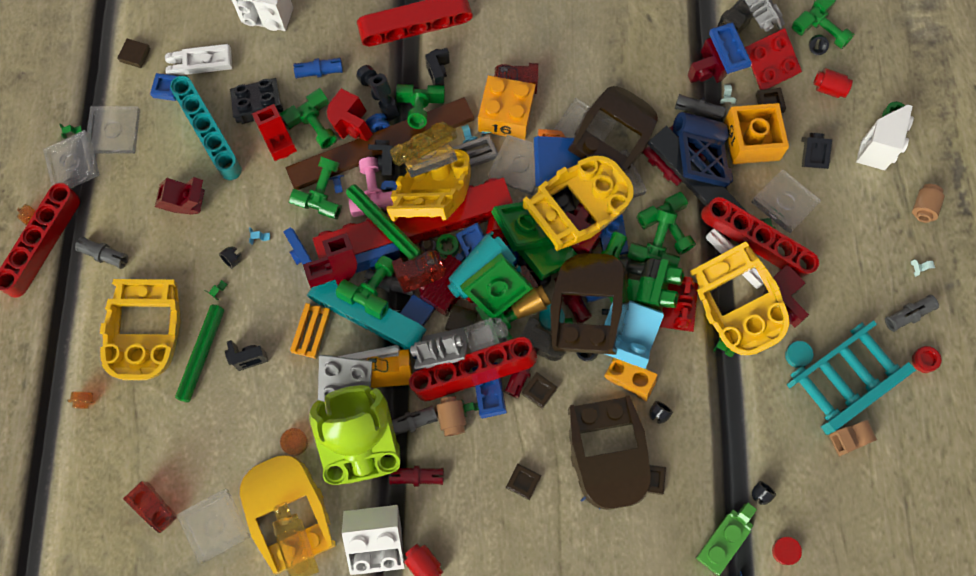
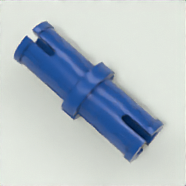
(318, 67)

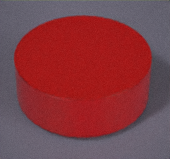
(926, 359)
(786, 551)

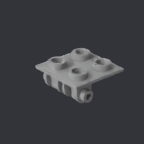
(766, 13)
(440, 348)
(342, 372)

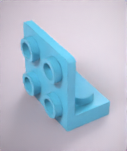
(638, 334)

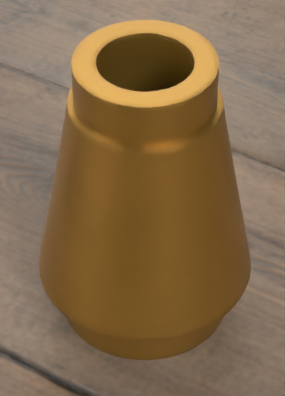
(531, 303)

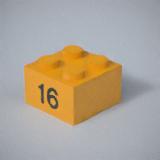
(506, 107)
(756, 133)

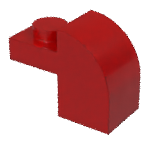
(345, 116)
(274, 132)

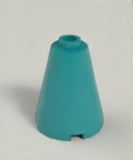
(482, 254)

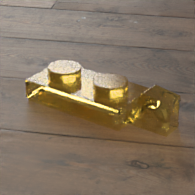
(423, 143)
(293, 543)

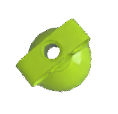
(354, 435)

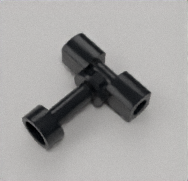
(380, 90)

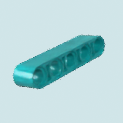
(209, 137)
(392, 327)

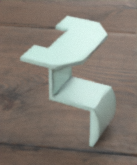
(727, 95)
(921, 267)

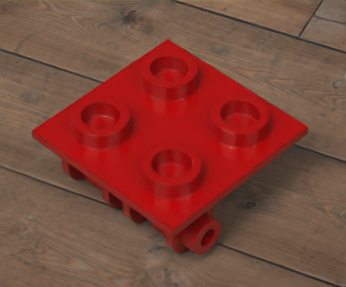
(773, 59)
(684, 314)

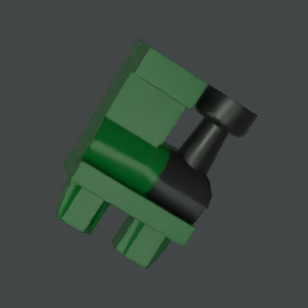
(653, 283)

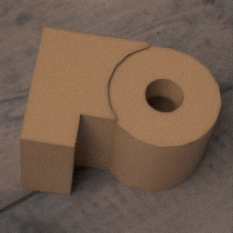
(852, 437)

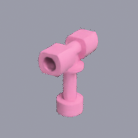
(369, 167)

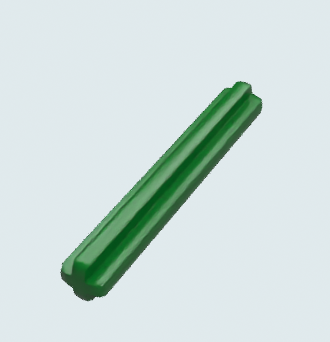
(383, 222)
(199, 353)

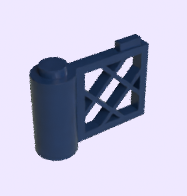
(703, 134)

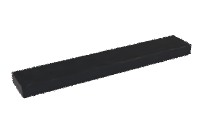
(668, 149)

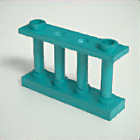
(854, 402)

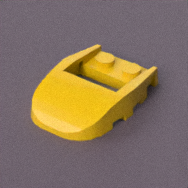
(597, 185)
(433, 192)
(753, 325)
(139, 354)
(278, 482)

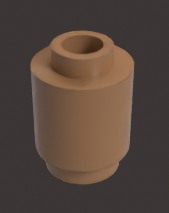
(928, 203)
(451, 416)

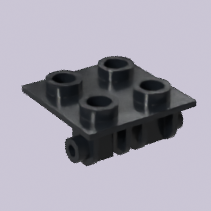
(254, 97)

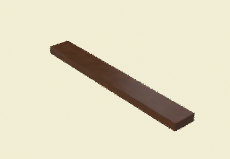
(349, 154)

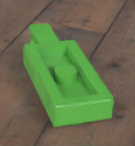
(726, 539)

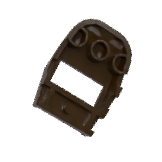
(625, 109)
(590, 276)
(614, 477)

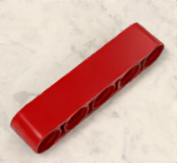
(412, 20)
(38, 227)
(771, 237)
(485, 372)

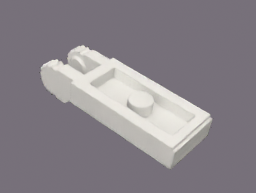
(199, 60)

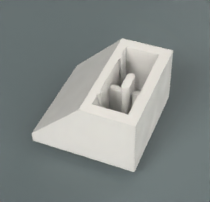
(265, 13)
(886, 139)
(373, 539)

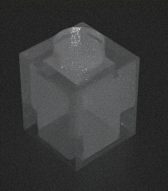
(486, 333)

